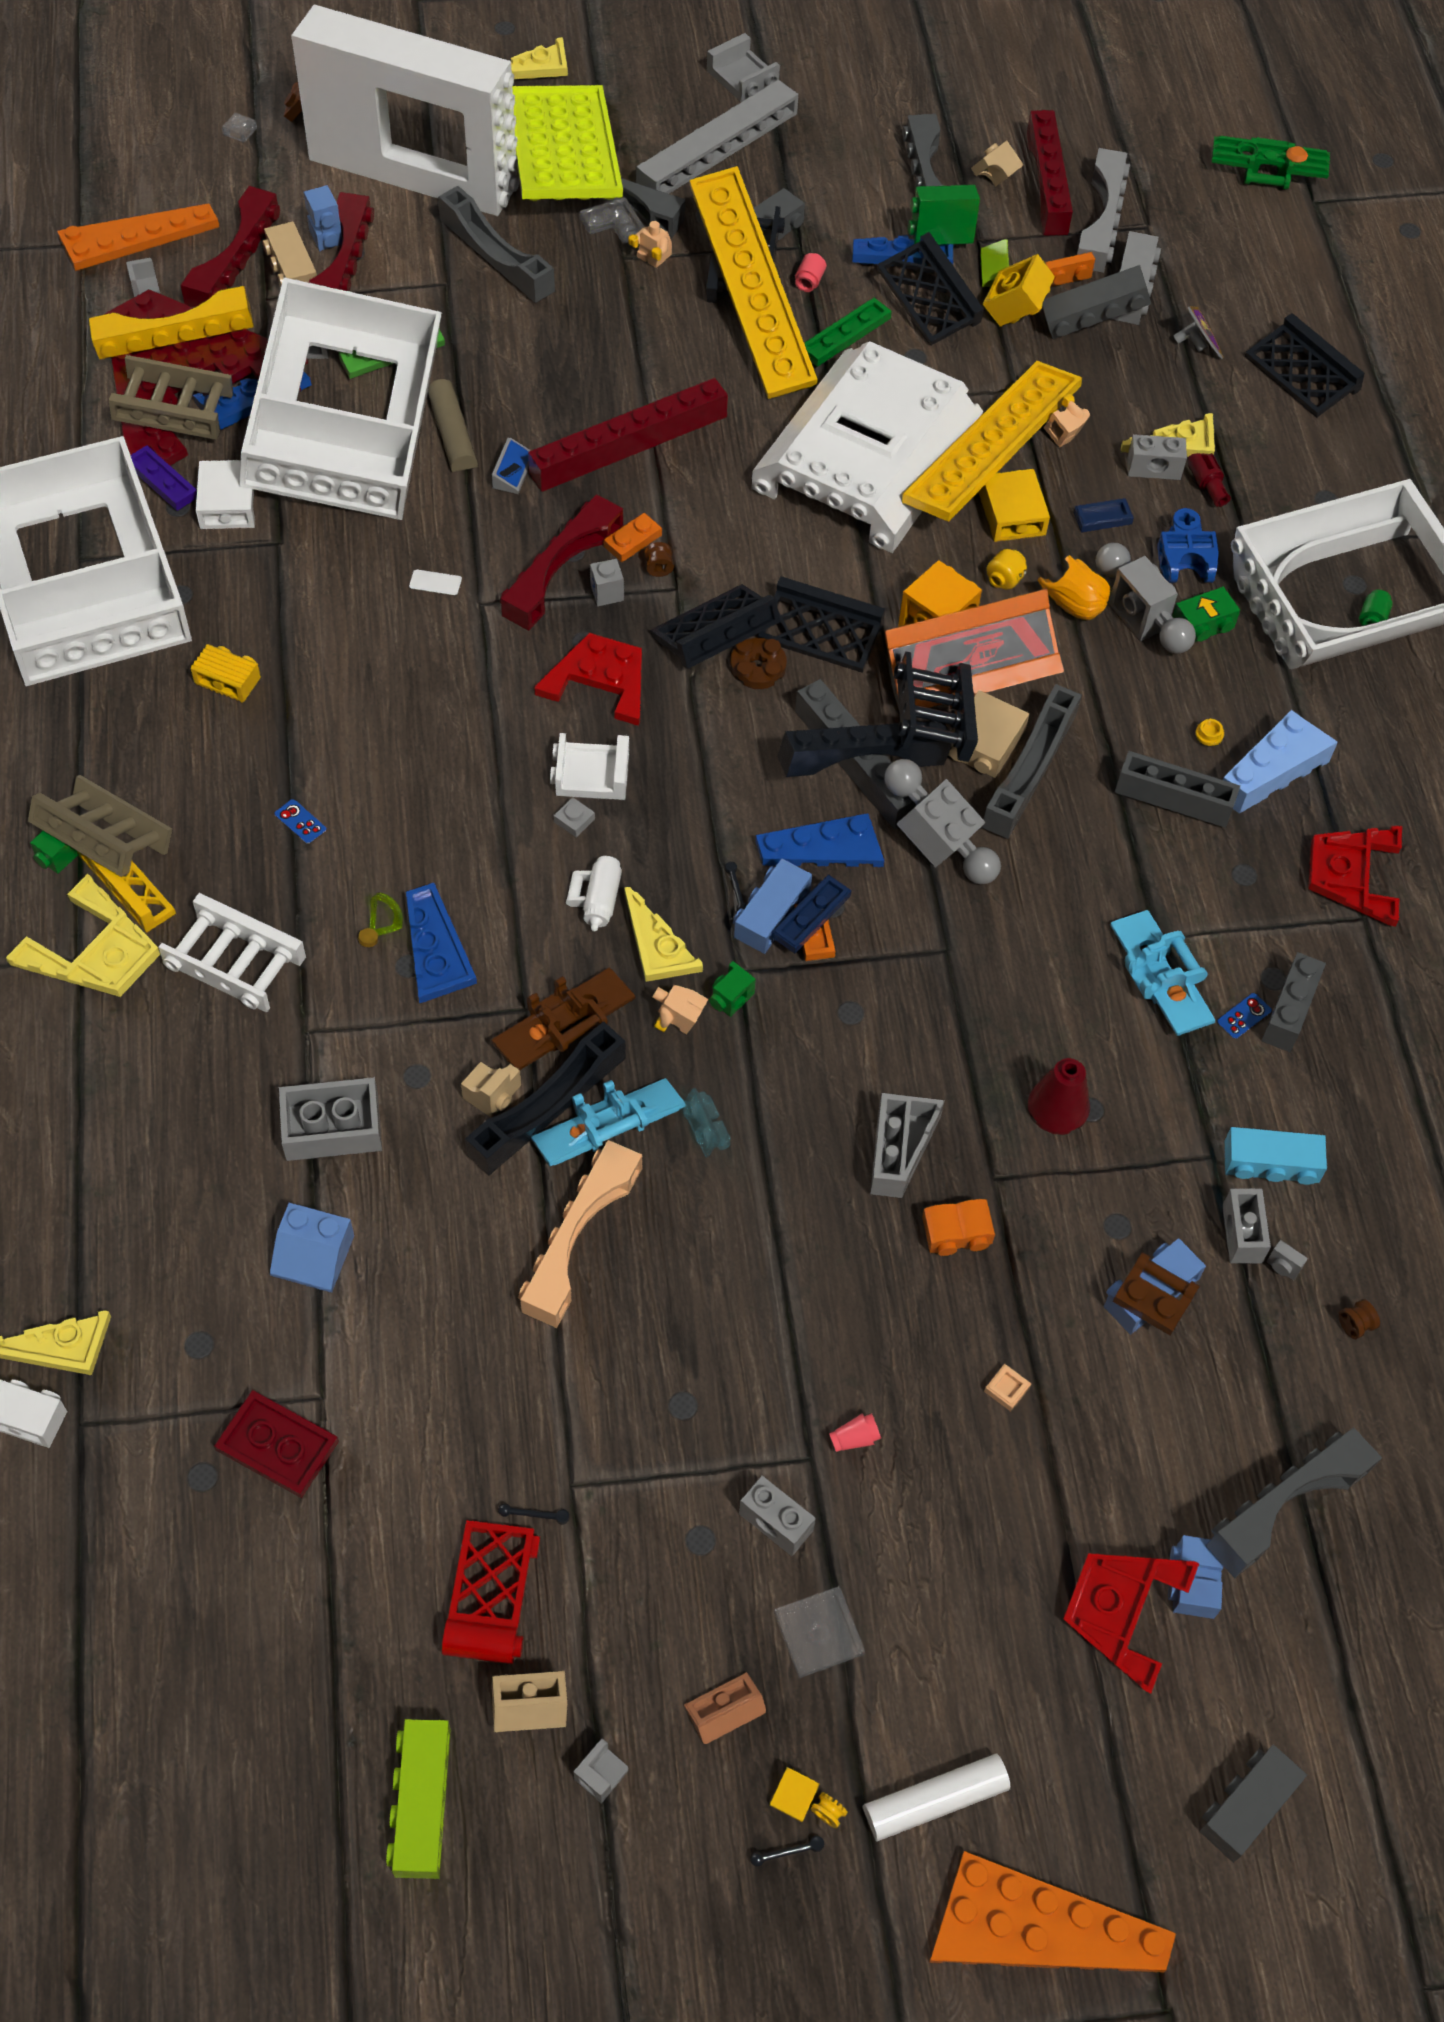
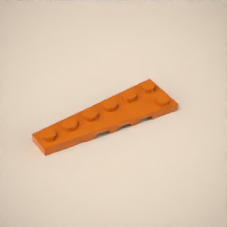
(117, 238)

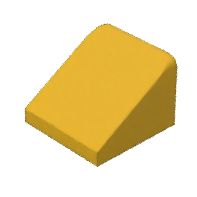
(794, 1794)

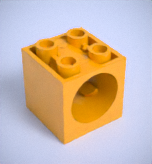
(937, 594)

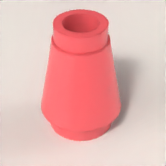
(856, 1433)

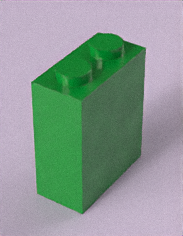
(945, 212)

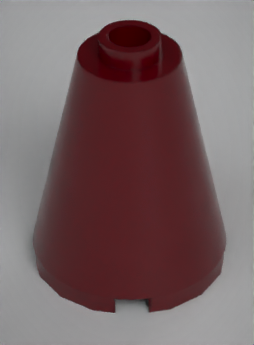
(1061, 1098)

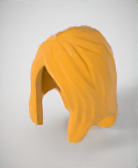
(1079, 590)

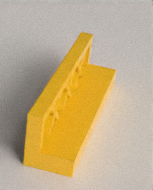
(133, 904)

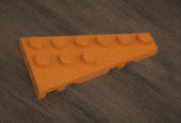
(1024, 1922)

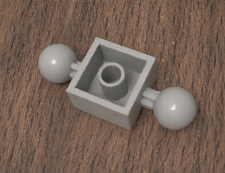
(1144, 598)
(941, 822)

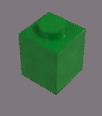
(52, 852)

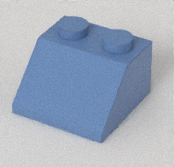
(311, 1247)

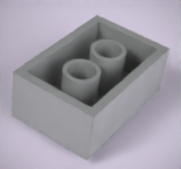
(330, 1119)

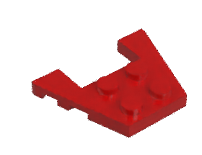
(601, 665)
(1343, 868)
(1110, 1603)

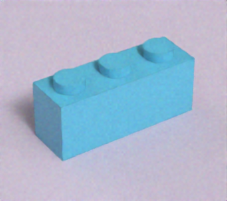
(1275, 1155)

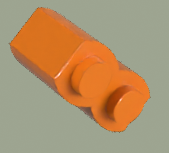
(958, 1226)

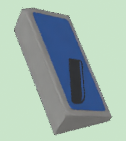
(511, 467)

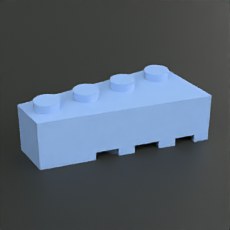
(1279, 758)

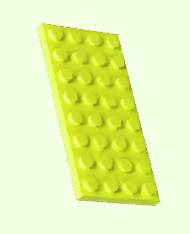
(565, 143)

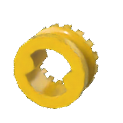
(828, 1810)

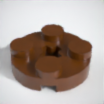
(758, 649)

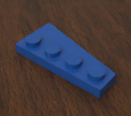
(879, 249)
(834, 841)

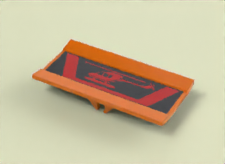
(1000, 640)

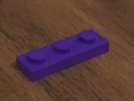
(163, 478)

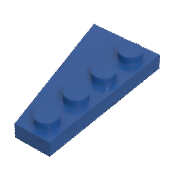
(240, 405)
(437, 951)

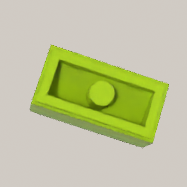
(993, 259)

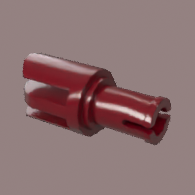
(1209, 477)

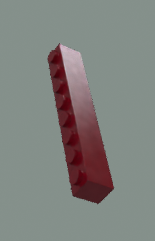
(627, 434)

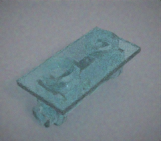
(700, 1113)

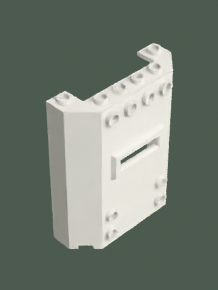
(856, 473)

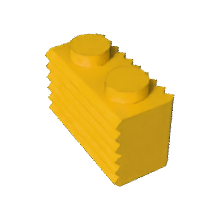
(225, 672)

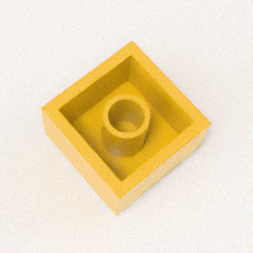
(1019, 290)

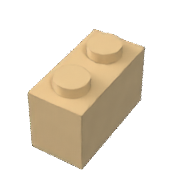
(529, 1701)

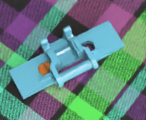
(1155, 979)
(606, 1119)

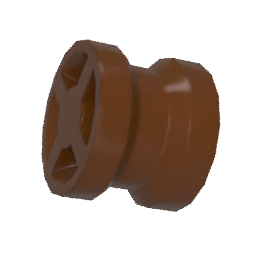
(659, 559)
(1359, 1319)

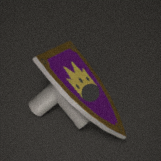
(1193, 332)

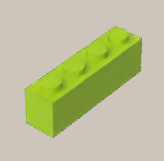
(420, 1799)

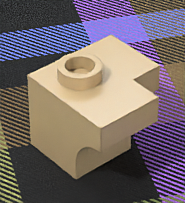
(998, 163)
(491, 1088)

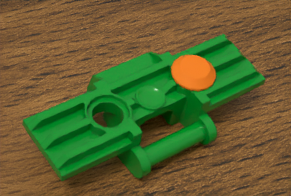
(1287, 157)

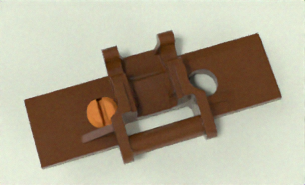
(559, 1011)

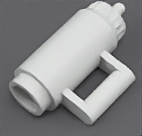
(601, 891)

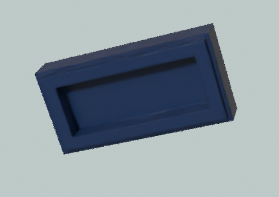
(1103, 515)

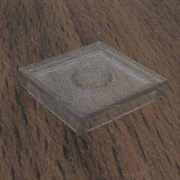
(819, 1632)

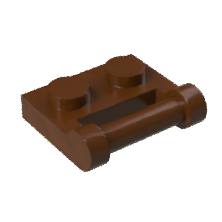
(1150, 1301)

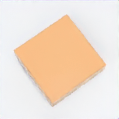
(1007, 1387)

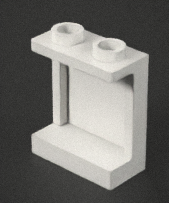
(221, 499)
(590, 769)

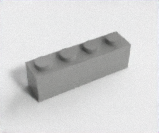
(1142, 251)

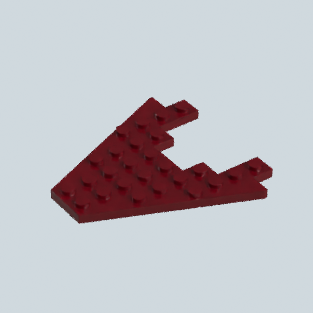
(228, 353)

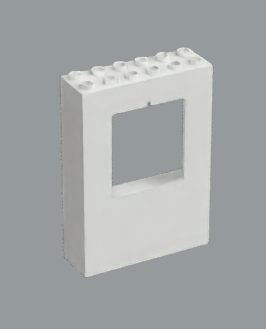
(343, 84)
(328, 451)
(97, 610)

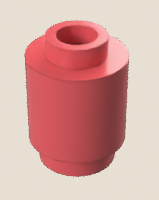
(810, 272)

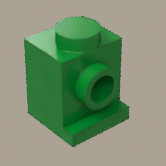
(732, 990)

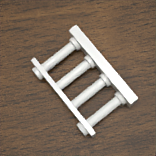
(234, 925)

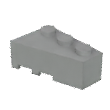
(901, 1138)

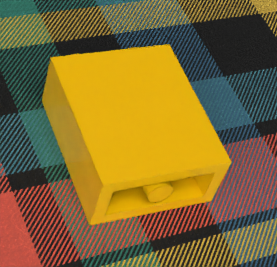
(1015, 505)

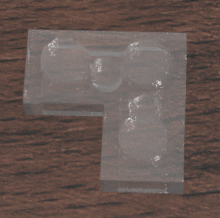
(613, 214)

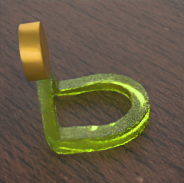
(369, 936)

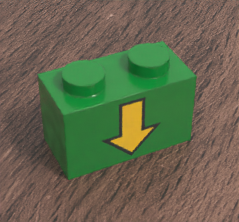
(1209, 613)

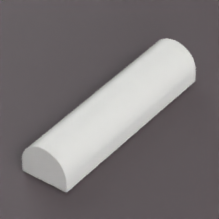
(937, 1797)

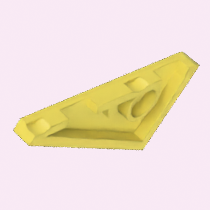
(541, 62)
(1198, 435)
(659, 949)
(62, 1346)

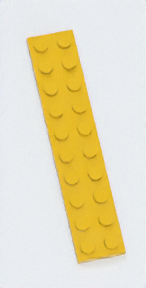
(753, 282)
(991, 441)

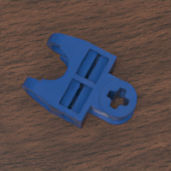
(1188, 548)

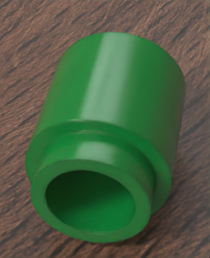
(1376, 607)

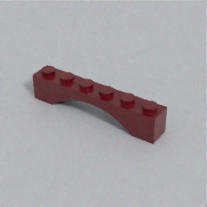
(1054, 190)
(257, 211)
(354, 220)
(526, 597)

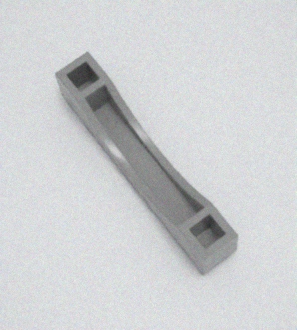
(1107, 180)

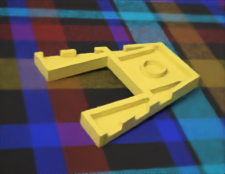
(108, 962)

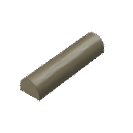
(451, 425)

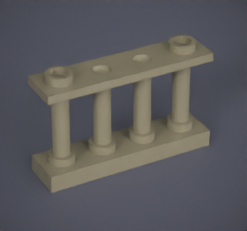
(168, 416)
(90, 839)

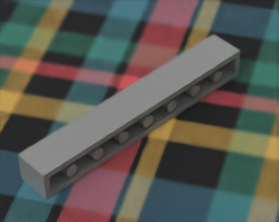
(718, 138)

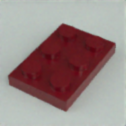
(276, 1443)

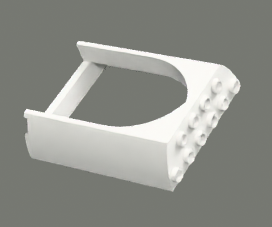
(1278, 545)

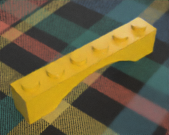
(221, 314)

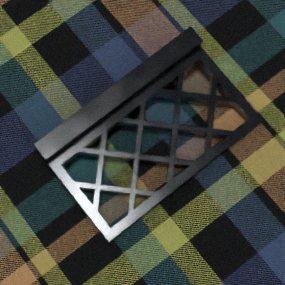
(950, 283)
(1319, 354)
(834, 607)
(715, 636)

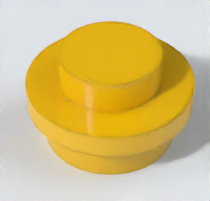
(1210, 732)

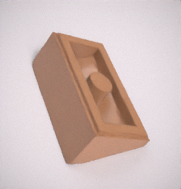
(725, 1708)

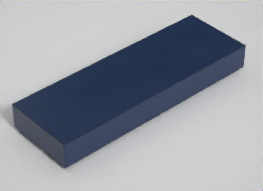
(811, 913)

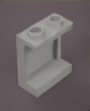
(740, 68)

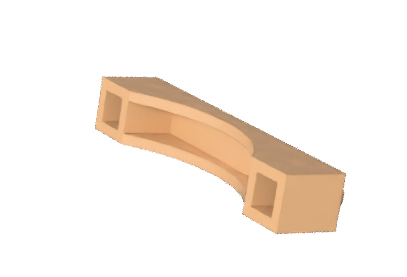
(611, 1178)

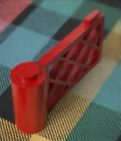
(484, 1636)

